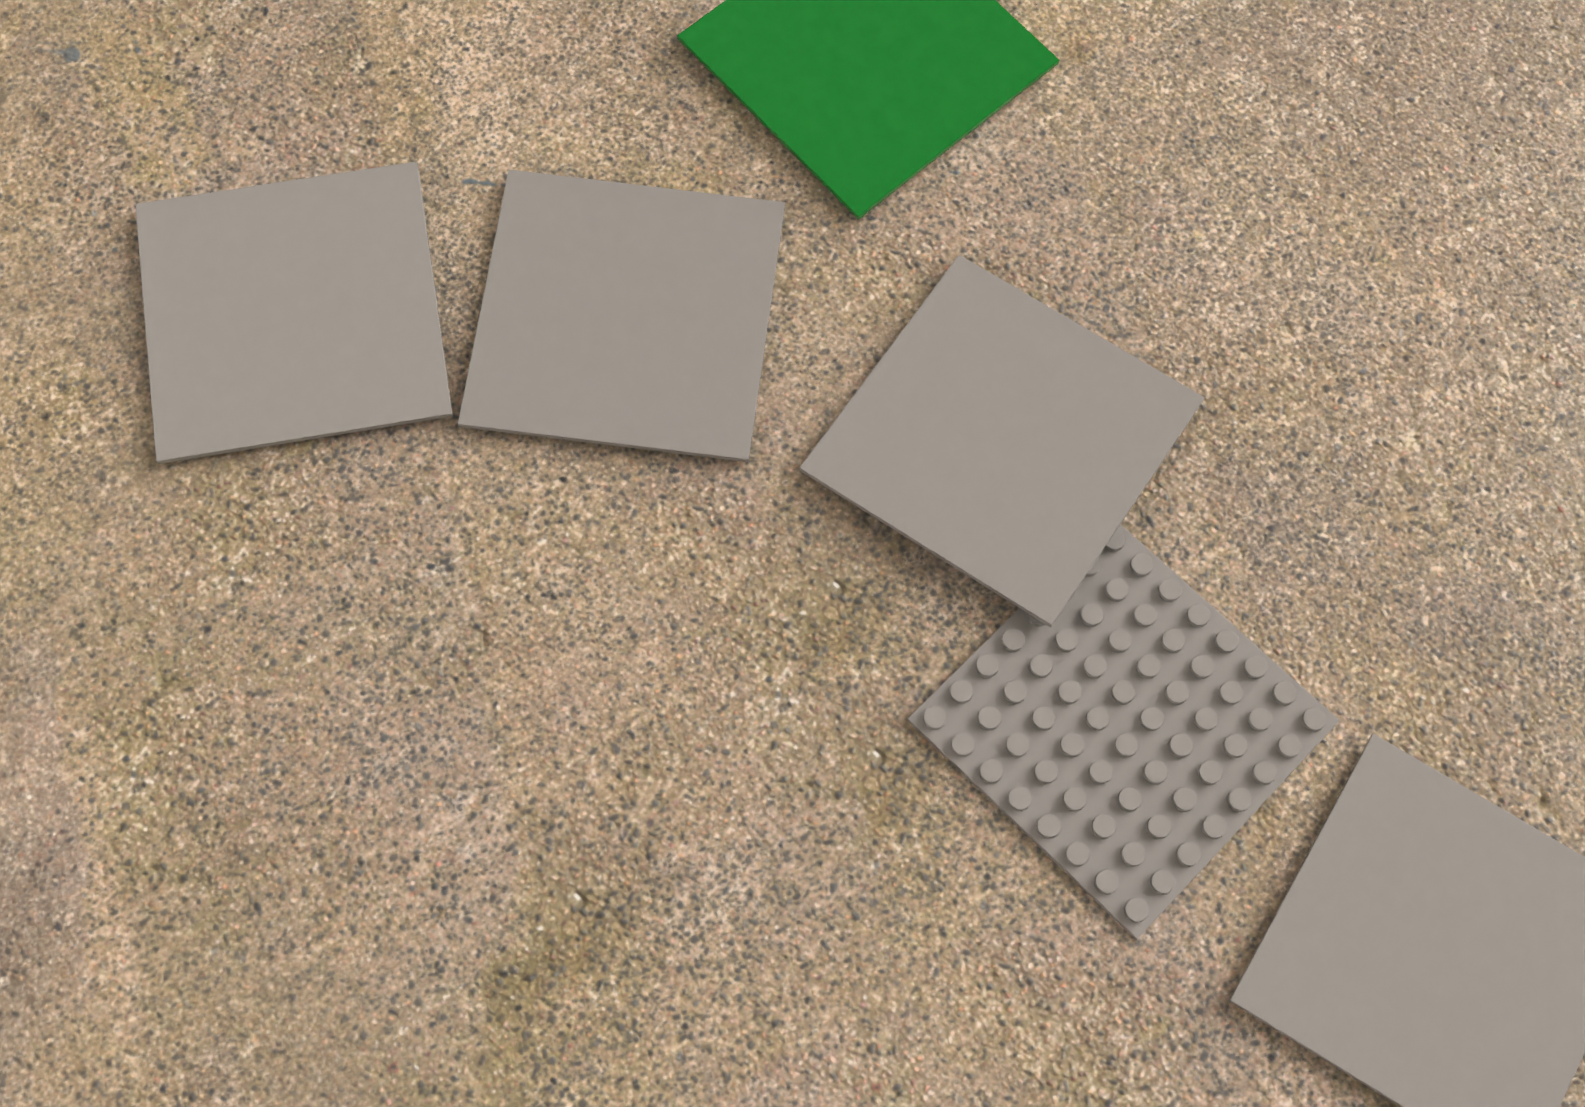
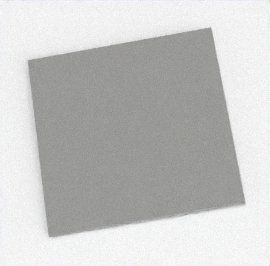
(290, 312)
(624, 316)
(1003, 438)
(1125, 730)
(1429, 945)

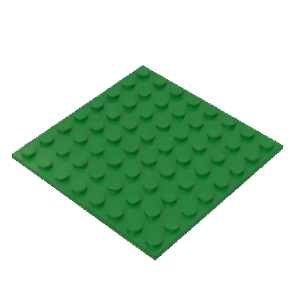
(868, 84)

